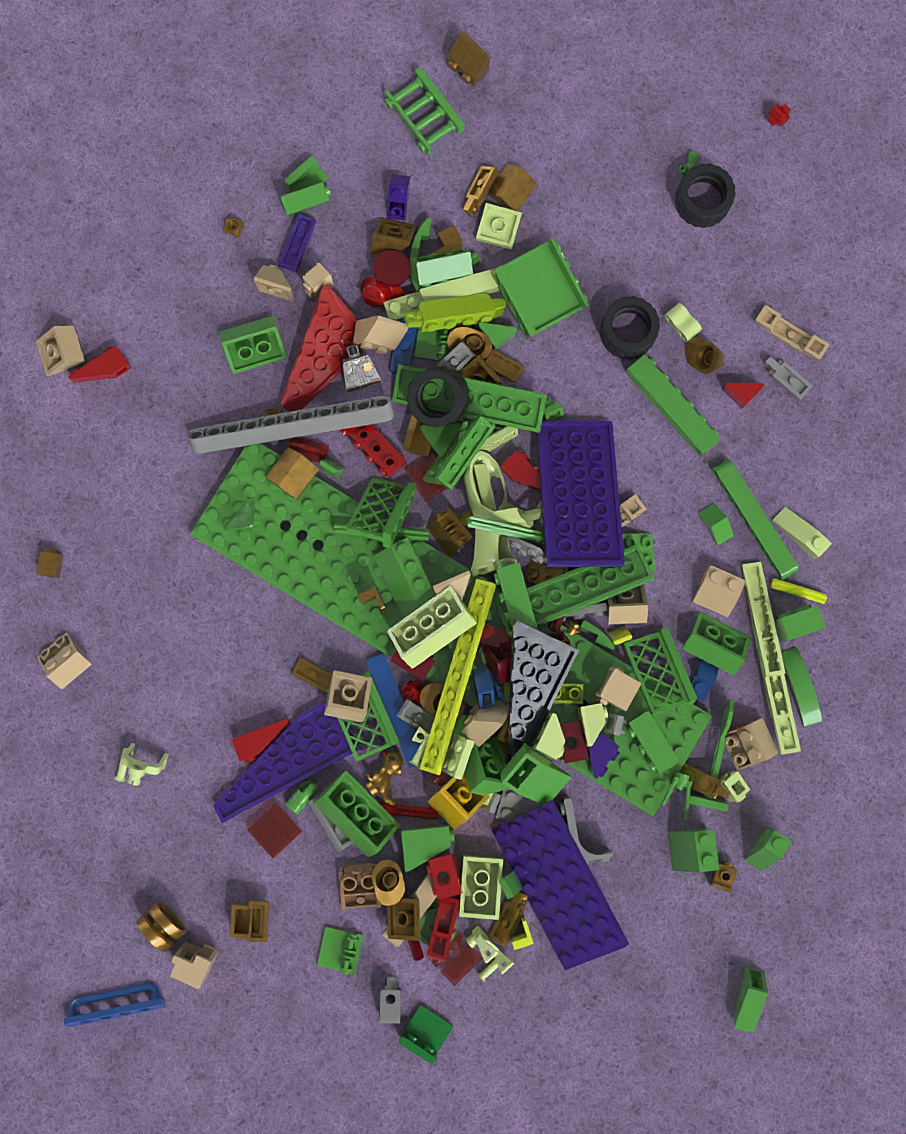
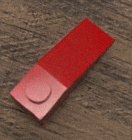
(255, 742)

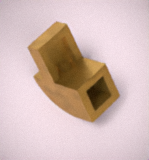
(449, 239)

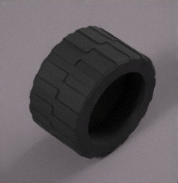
(713, 175)
(642, 309)
(418, 406)

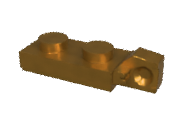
(479, 189)
(705, 783)
(509, 919)

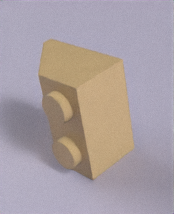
(379, 333)
(60, 349)
(719, 591)
(628, 607)
(348, 696)
(485, 721)

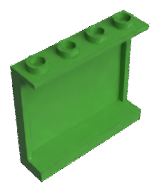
(540, 288)

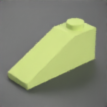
(802, 533)

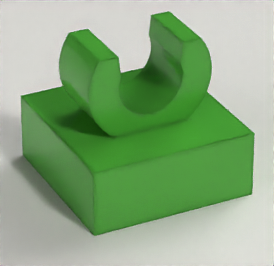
(552, 411)

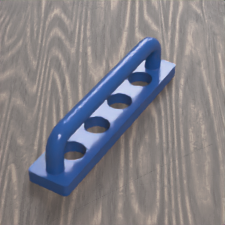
(77, 1020)

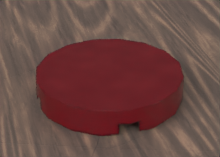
(391, 268)

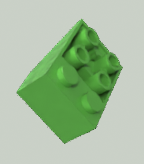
(534, 775)

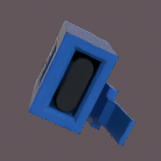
(484, 688)

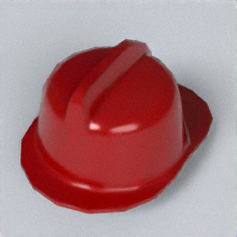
(376, 294)

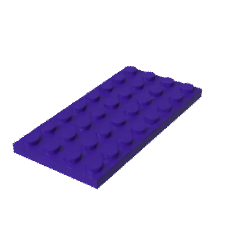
(580, 494)
(559, 886)

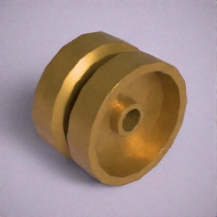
(161, 926)

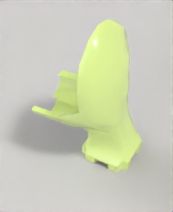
(491, 548)

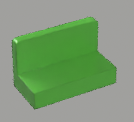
(305, 176)

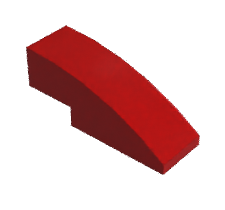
(443, 929)

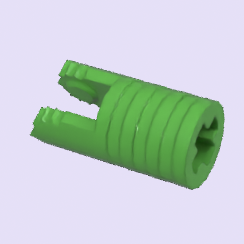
(302, 795)

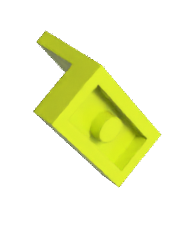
(523, 939)

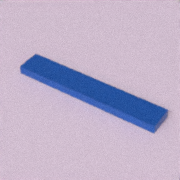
(393, 702)

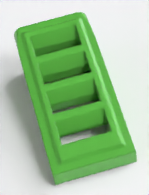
(332, 468)

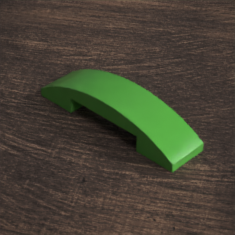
(422, 235)
(801, 687)

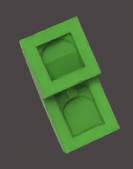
(601, 639)
(510, 884)

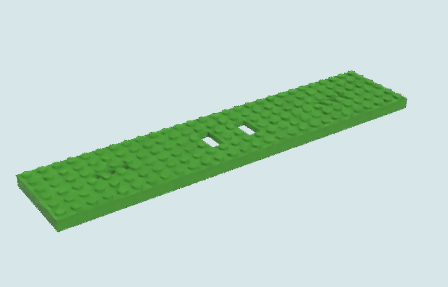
(346, 567)

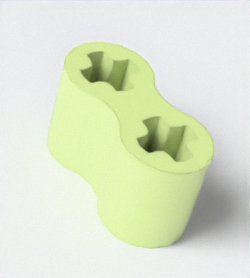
(682, 322)

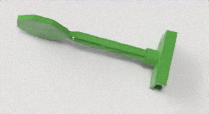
(704, 800)

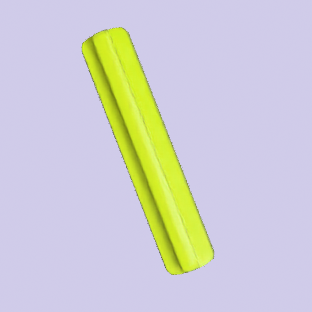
(798, 591)

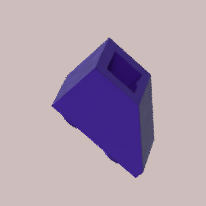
(398, 197)
(600, 754)

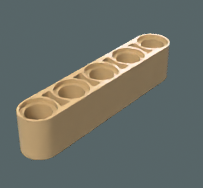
(426, 897)

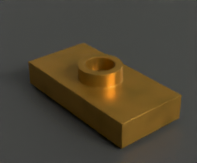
(505, 366)

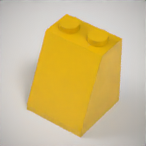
(455, 802)

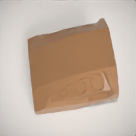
(357, 886)

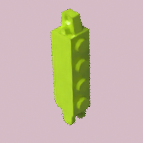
(455, 312)

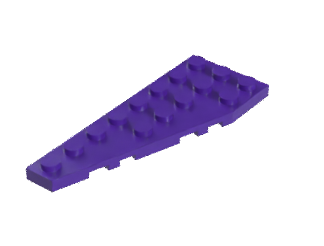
(299, 752)

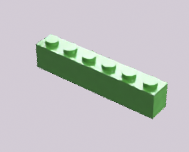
(672, 405)

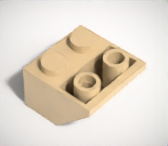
(63, 661)
(750, 744)

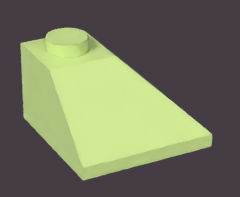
(592, 721)
(550, 738)

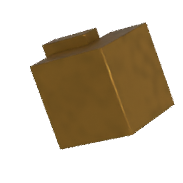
(250, 920)

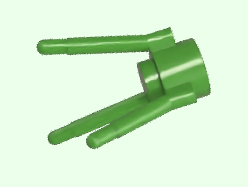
(680, 781)

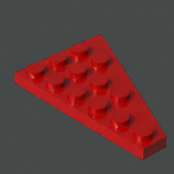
(321, 350)

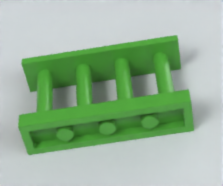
(432, 95)

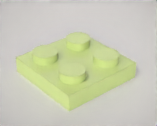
(498, 226)
(457, 756)

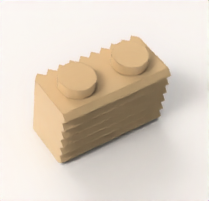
(316, 280)

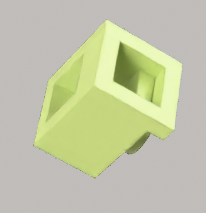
(740, 788)

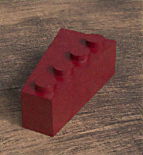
(499, 658)

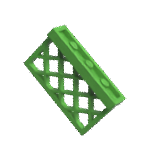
(467, 443)
(396, 514)
(675, 665)
(383, 723)

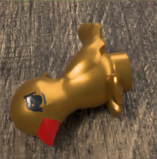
(381, 780)

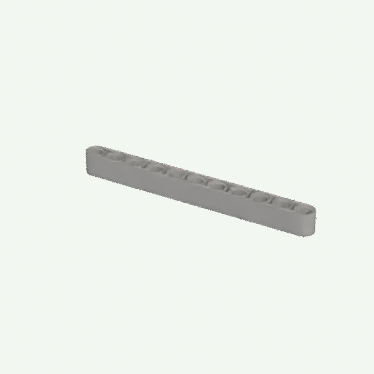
(291, 424)

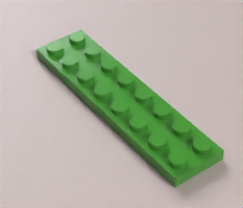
(490, 400)
(583, 588)

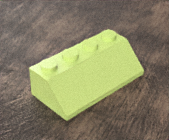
(431, 627)

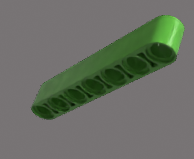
(756, 519)

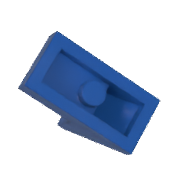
(703, 679)

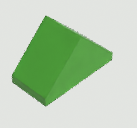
(497, 333)
(716, 523)

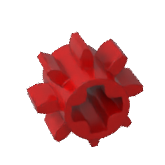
(779, 114)
(412, 691)

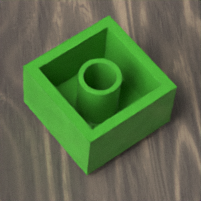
(804, 621)

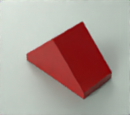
(742, 392)

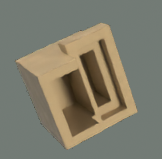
(617, 689)
(193, 964)

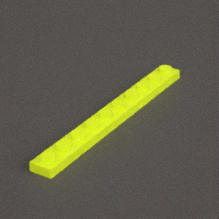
(457, 679)

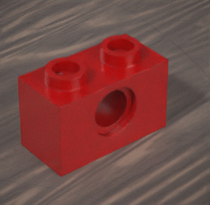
(447, 864)

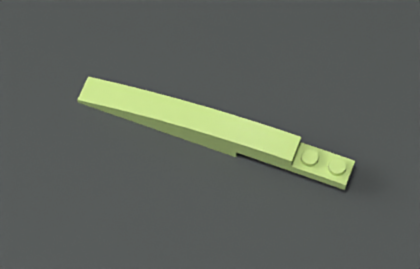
(468, 285)
(770, 659)

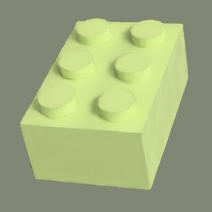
(481, 887)

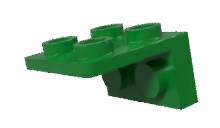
(425, 1034)

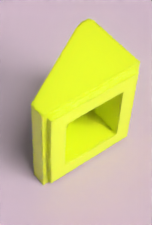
(619, 635)

